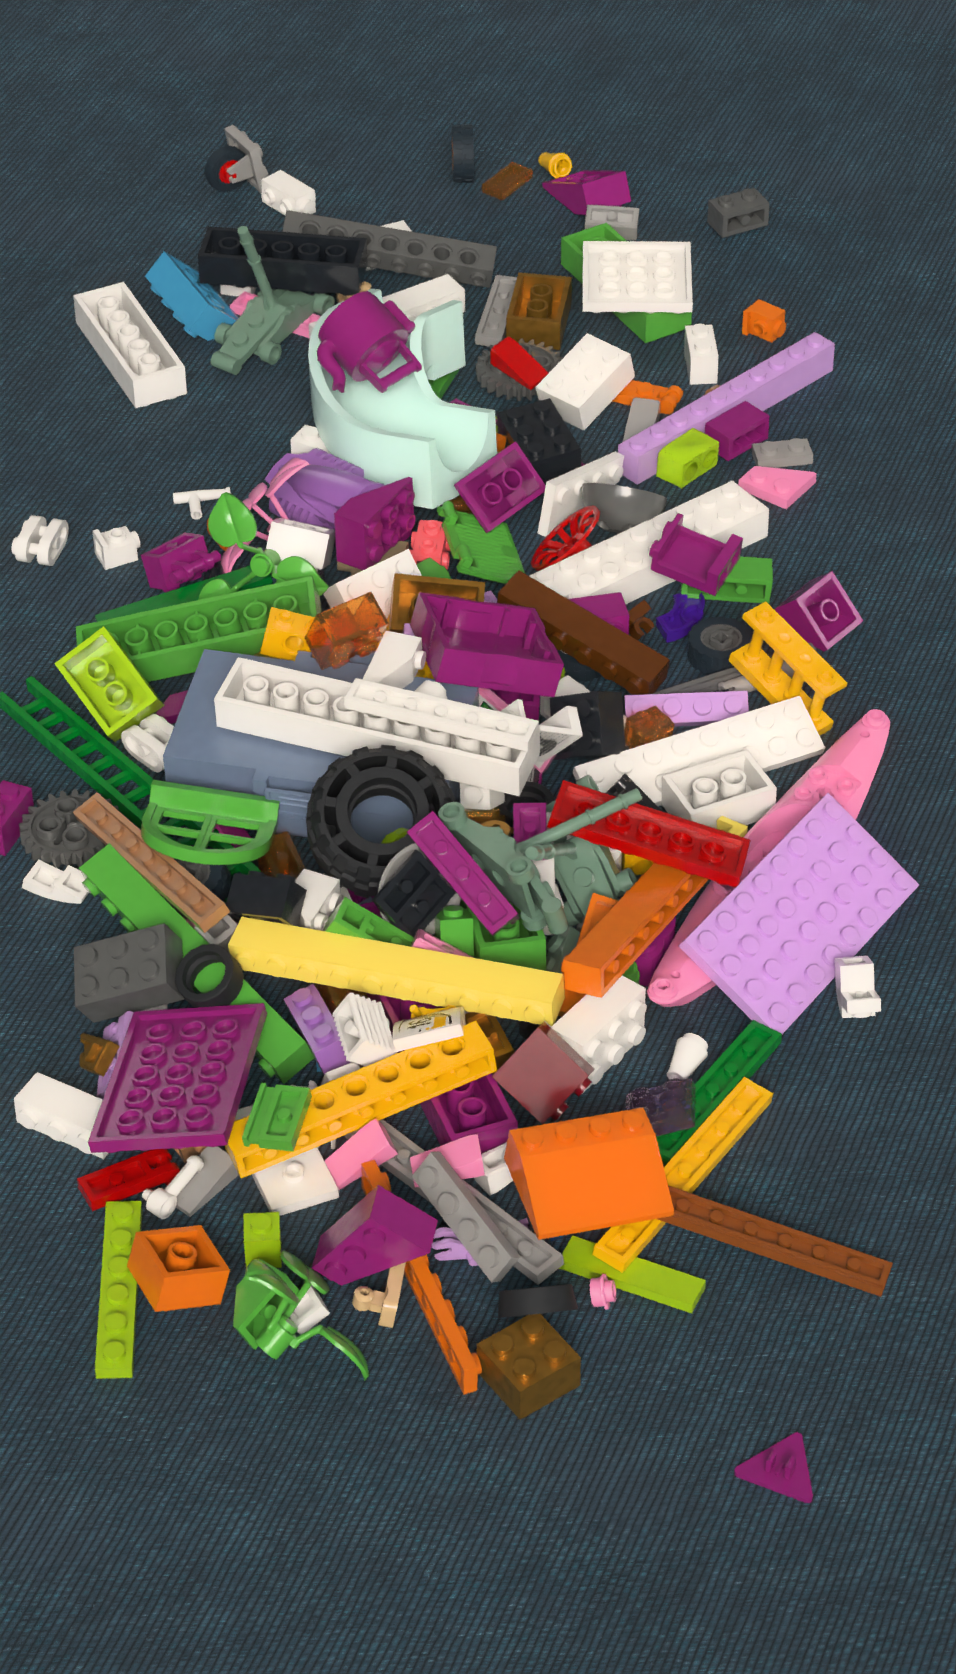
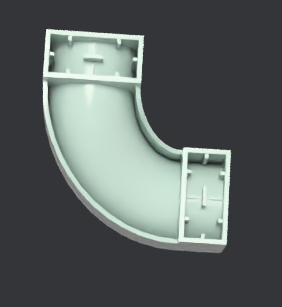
(407, 426)

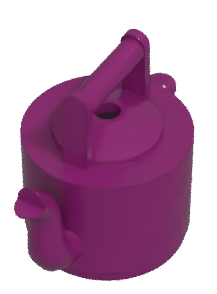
(364, 340)

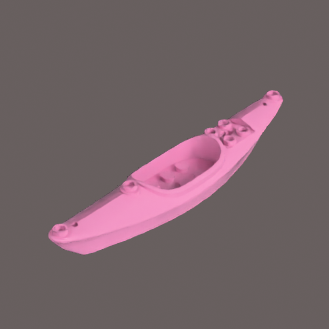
(842, 772)

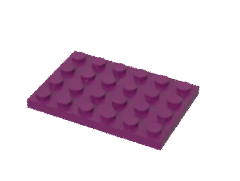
(178, 1078)

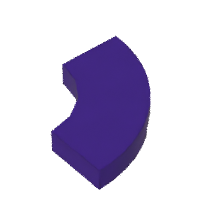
(681, 618)

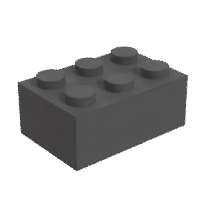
(127, 973)

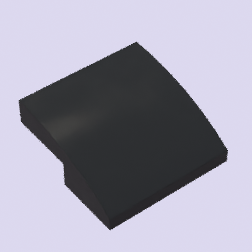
(413, 895)

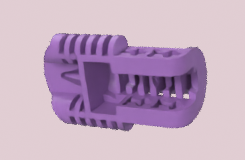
(318, 488)

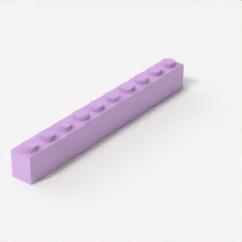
(759, 386)

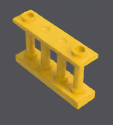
(790, 647)

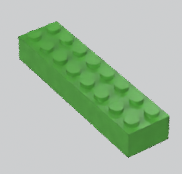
(173, 637)

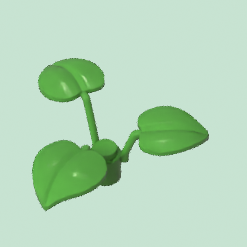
(234, 523)
(281, 1330)

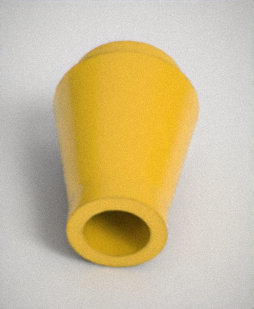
(556, 164)

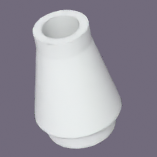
(687, 1056)

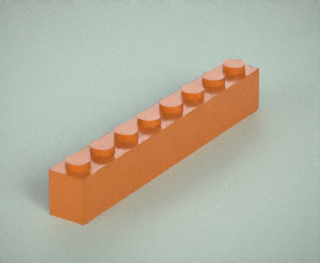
(628, 929)

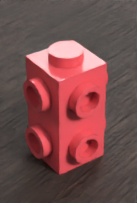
(430, 542)

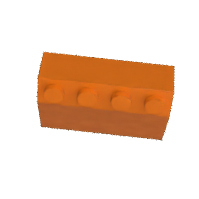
(589, 1173)

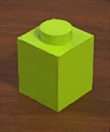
(262, 1238)

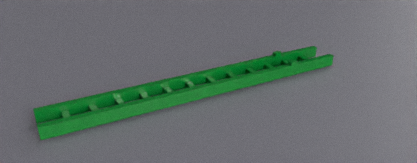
(90, 772)

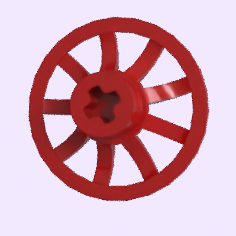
(572, 544)

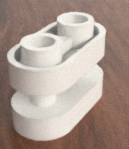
(40, 540)
(148, 741)

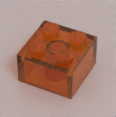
(346, 631)

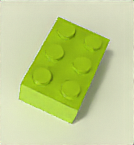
(109, 683)

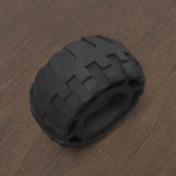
(348, 783)

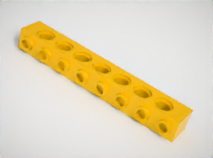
(375, 1093)

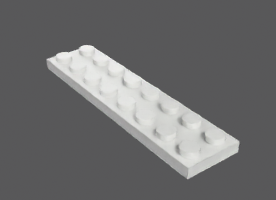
(771, 734)

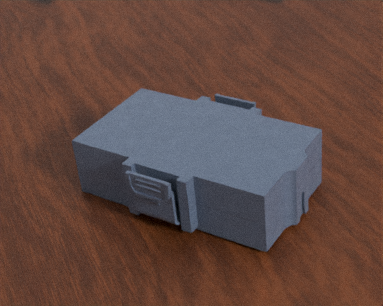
(271, 768)

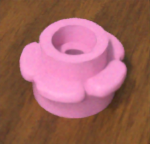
(602, 1291)

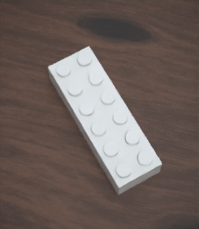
(130, 345)

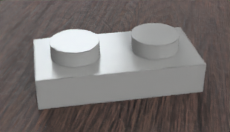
(782, 453)

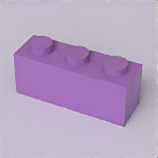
(317, 1027)

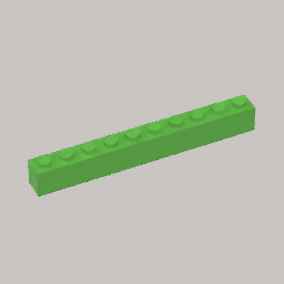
(140, 906)

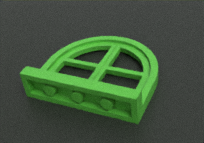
(212, 808)

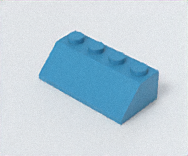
(193, 302)

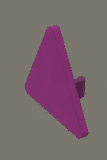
(780, 1469)

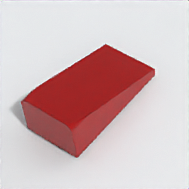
(517, 363)

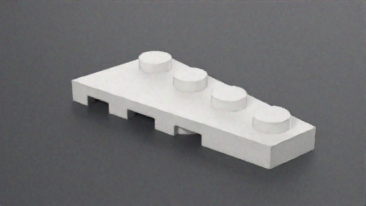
(564, 492)

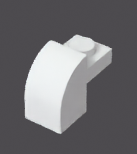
(856, 987)

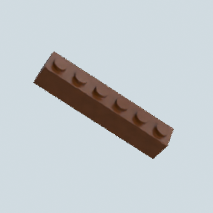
(589, 637)

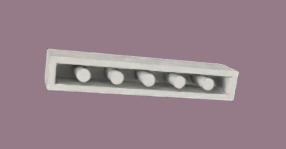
(423, 297)

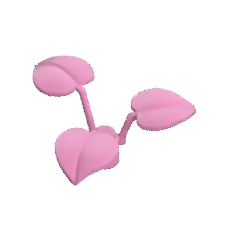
(290, 468)

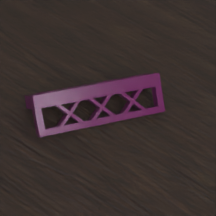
(463, 874)

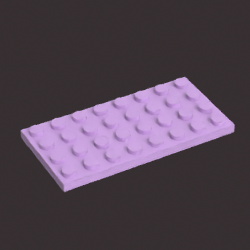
(796, 912)

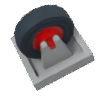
(236, 162)

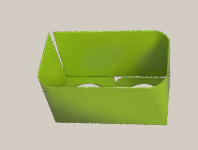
(687, 458)

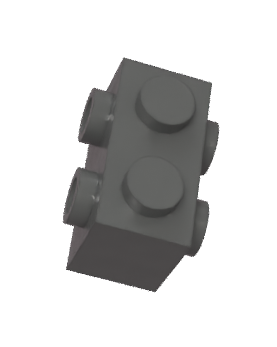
(738, 212)

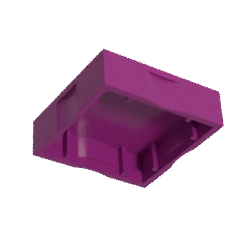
(486, 645)

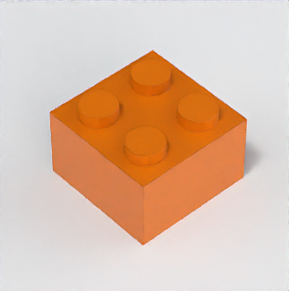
(178, 1268)

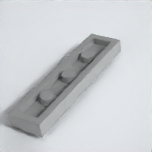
(493, 320)
(465, 1216)

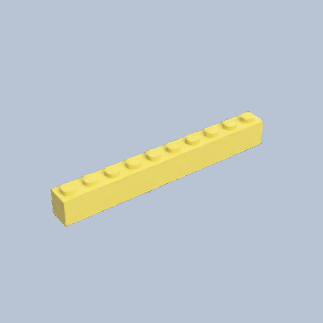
(398, 971)

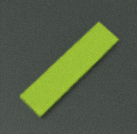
(639, 1278)

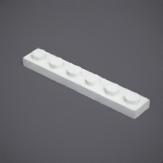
(441, 714)

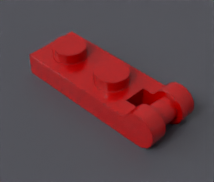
(127, 1178)

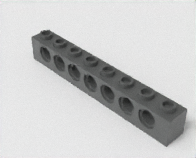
(406, 250)

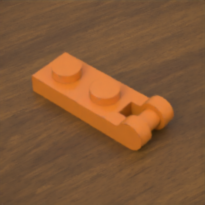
(667, 396)

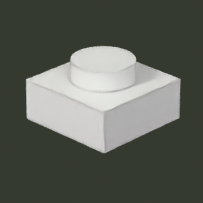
(309, 1311)

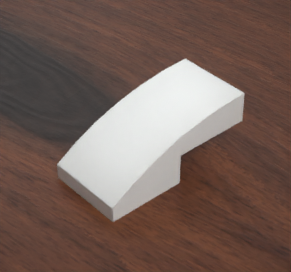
(55, 883)

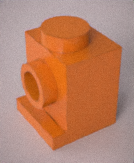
(764, 321)

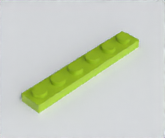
(117, 1292)

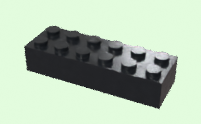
(288, 258)

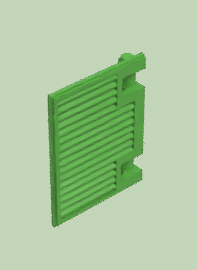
(490, 553)

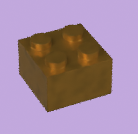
(529, 1365)

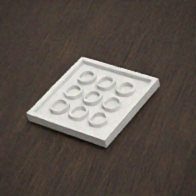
(637, 276)

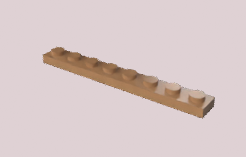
(157, 869)

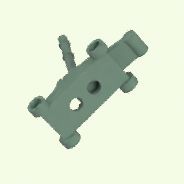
(265, 319)
(582, 868)
(511, 869)

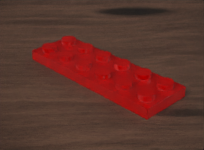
(655, 836)

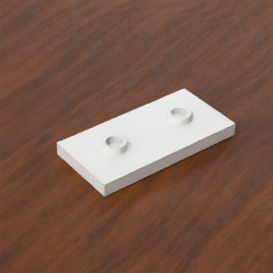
(295, 1181)

